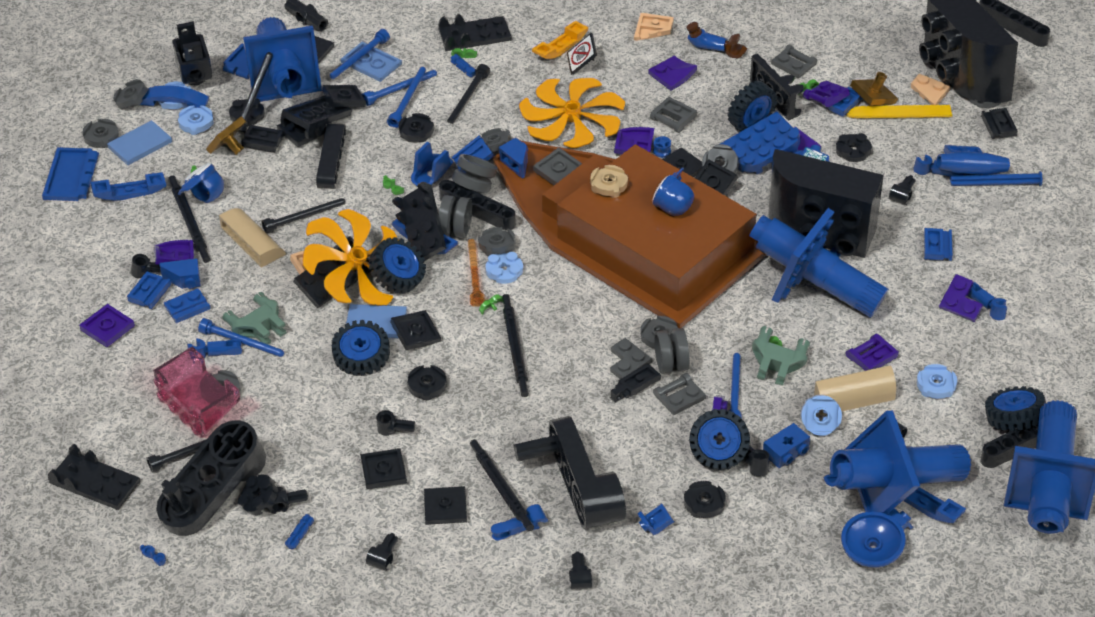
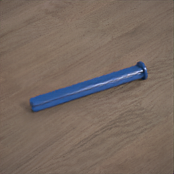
(996, 179)

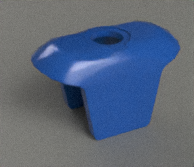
(427, 161)

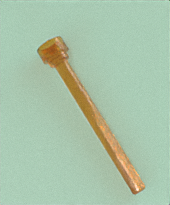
(476, 296)

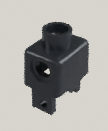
(193, 65)

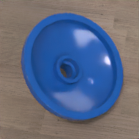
(873, 530)

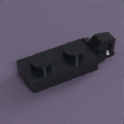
(635, 382)

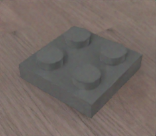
(556, 166)

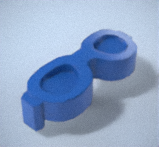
(149, 551)

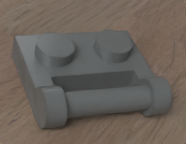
(792, 65)
(676, 110)
(681, 399)

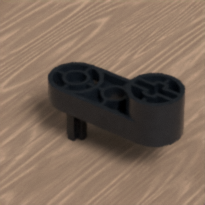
(229, 453)
(594, 497)

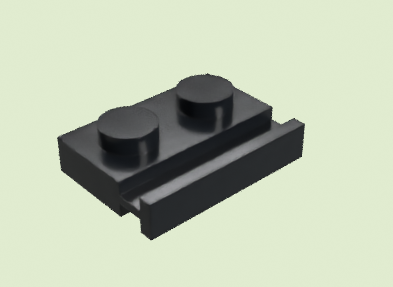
(999, 123)
(262, 138)

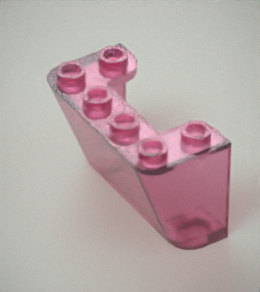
(194, 391)

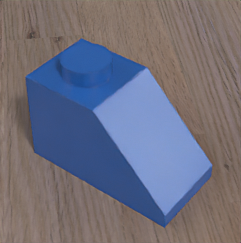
(515, 156)
(182, 273)

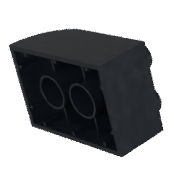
(969, 50)
(809, 186)

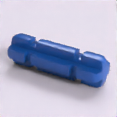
(463, 65)
(299, 531)

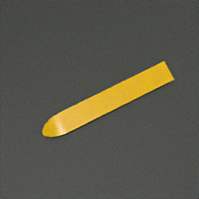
(900, 111)

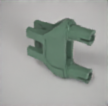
(259, 321)
(777, 357)

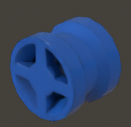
(662, 146)

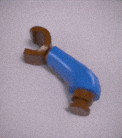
(705, 40)

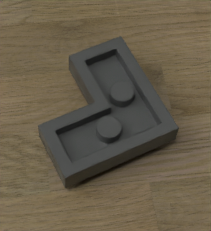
(631, 358)

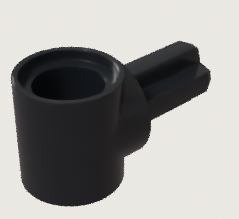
(902, 191)
(141, 265)
(388, 423)
(758, 461)
(284, 499)
(382, 554)
(579, 574)

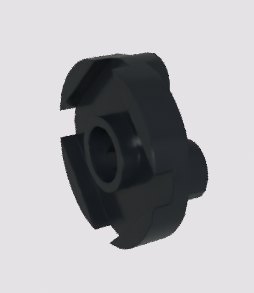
(256, 113)
(408, 128)
(846, 142)
(426, 390)
(255, 503)
(708, 508)

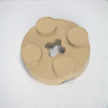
(601, 185)

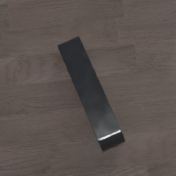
(1017, 22)
(330, 155)
(482, 206)
(1002, 448)

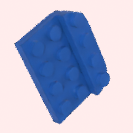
(757, 143)

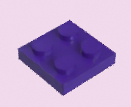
(107, 325)

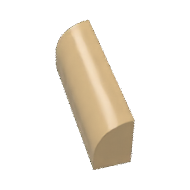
(250, 237)
(859, 388)

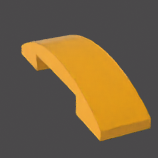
(572, 35)

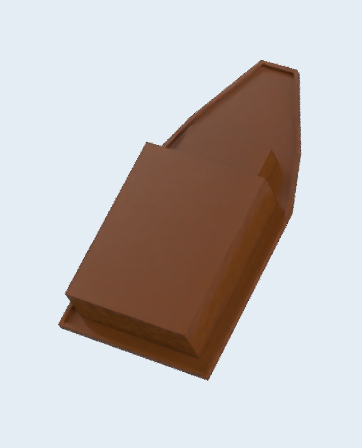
(627, 242)

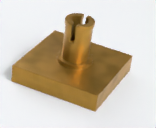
(874, 91)
(227, 137)

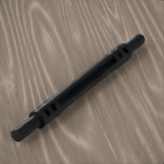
(189, 219)
(515, 345)
(501, 485)

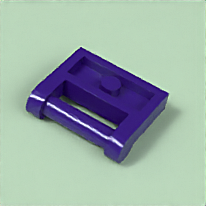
(826, 93)
(875, 357)

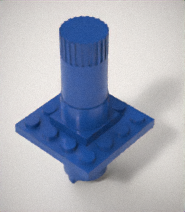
(293, 64)
(809, 260)
(889, 470)
(1051, 478)

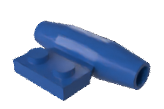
(971, 161)

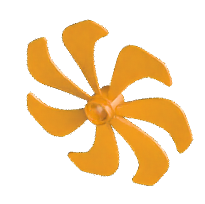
(570, 111)
(353, 257)

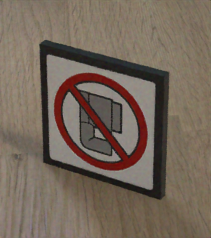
(582, 54)

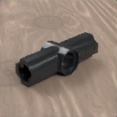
(306, 14)

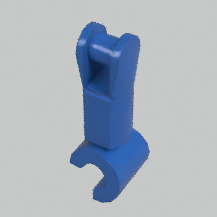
(923, 167)
(996, 305)
(216, 348)
(513, 526)

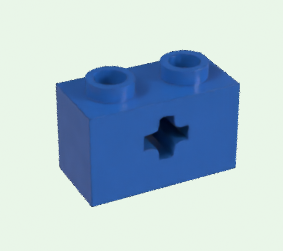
(787, 445)

